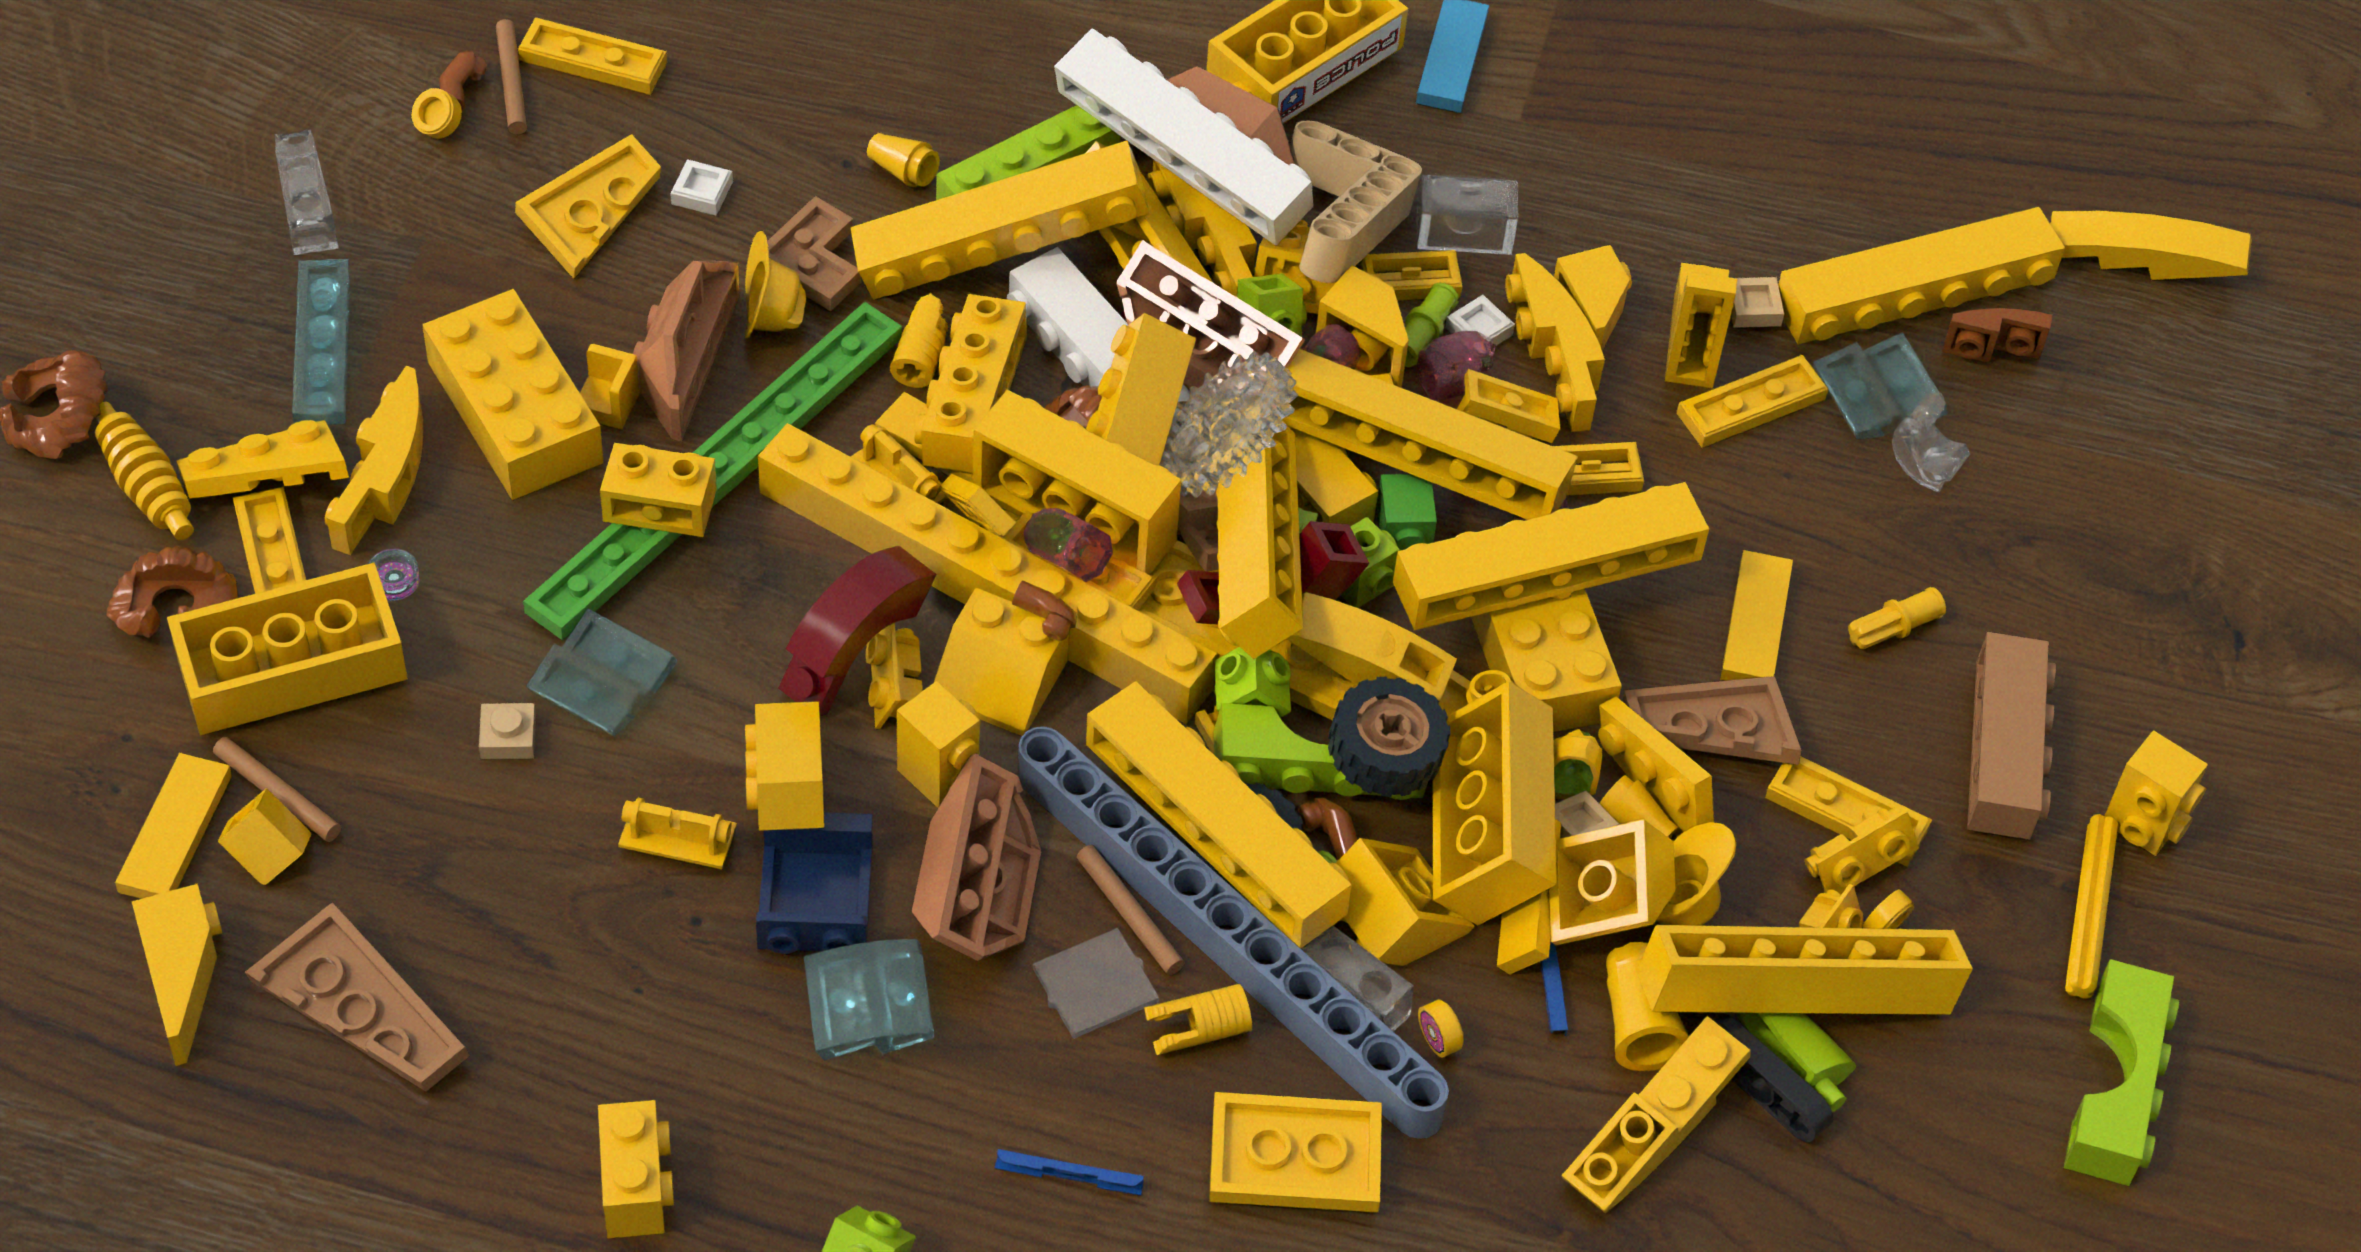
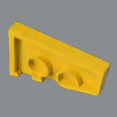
(589, 202)
(281, 456)
(1666, 772)

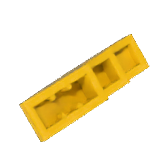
(2164, 244)

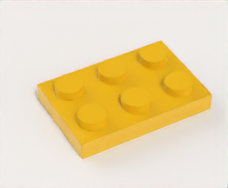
(1296, 1152)

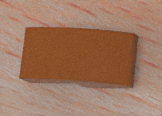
(1980, 331)

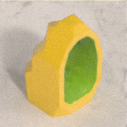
(1576, 764)

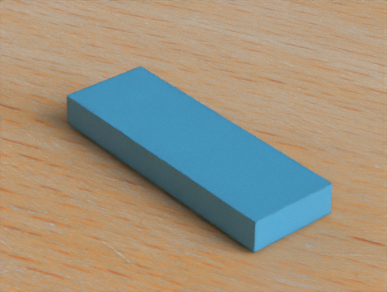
(1452, 54)

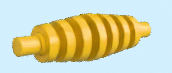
(143, 471)

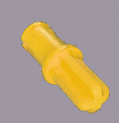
(1897, 618)

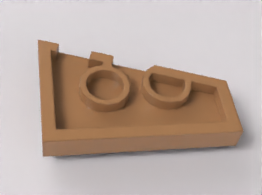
(1722, 718)

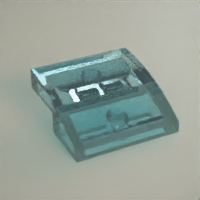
(1876, 385)
(602, 673)
(868, 997)

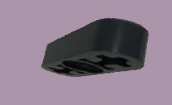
(1778, 1086)

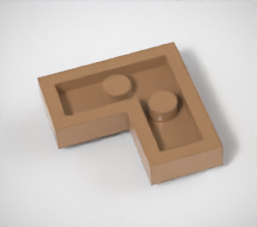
(807, 248)

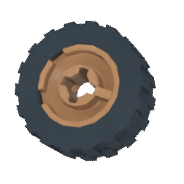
(1402, 758)

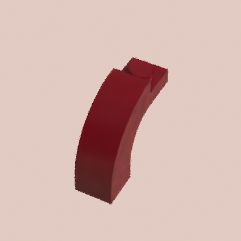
(1329, 566)
(847, 616)

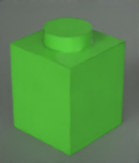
(1406, 509)

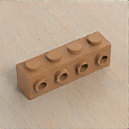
(2010, 736)

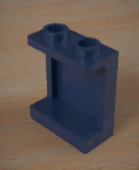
(816, 885)

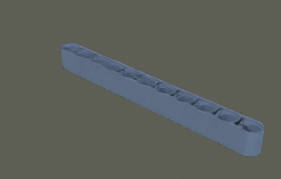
(1235, 949)

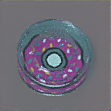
(397, 573)

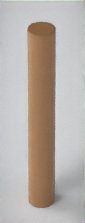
(511, 77)
(264, 778)
(1130, 910)

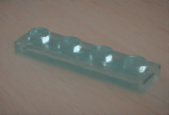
(321, 341)

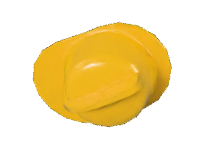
(772, 292)
(1700, 861)

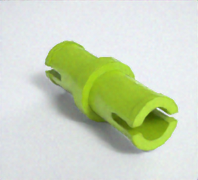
(1427, 320)

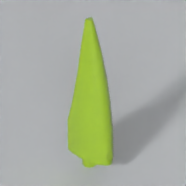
(1804, 1049)

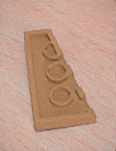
(355, 993)

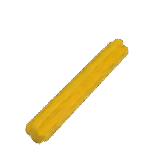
(2091, 906)

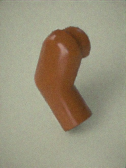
(461, 68)
(1057, 613)
(1331, 820)

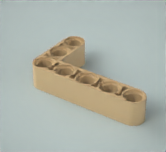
(1373, 198)

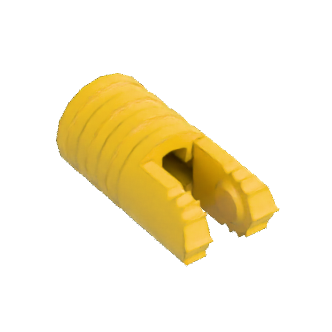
(920, 344)
(1210, 1017)

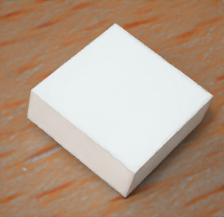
(701, 187)
(1483, 317)

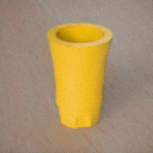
(1642, 1037)

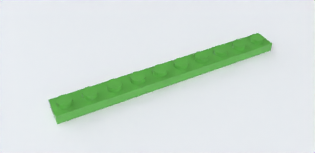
(792, 399)

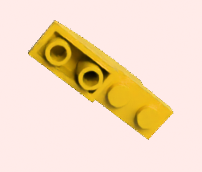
(1217, 234)
(1561, 334)
(389, 464)
(1370, 647)
(1658, 1118)

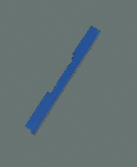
(1553, 992)
(1037, 1166)

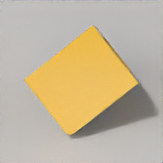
(611, 385)
(265, 837)

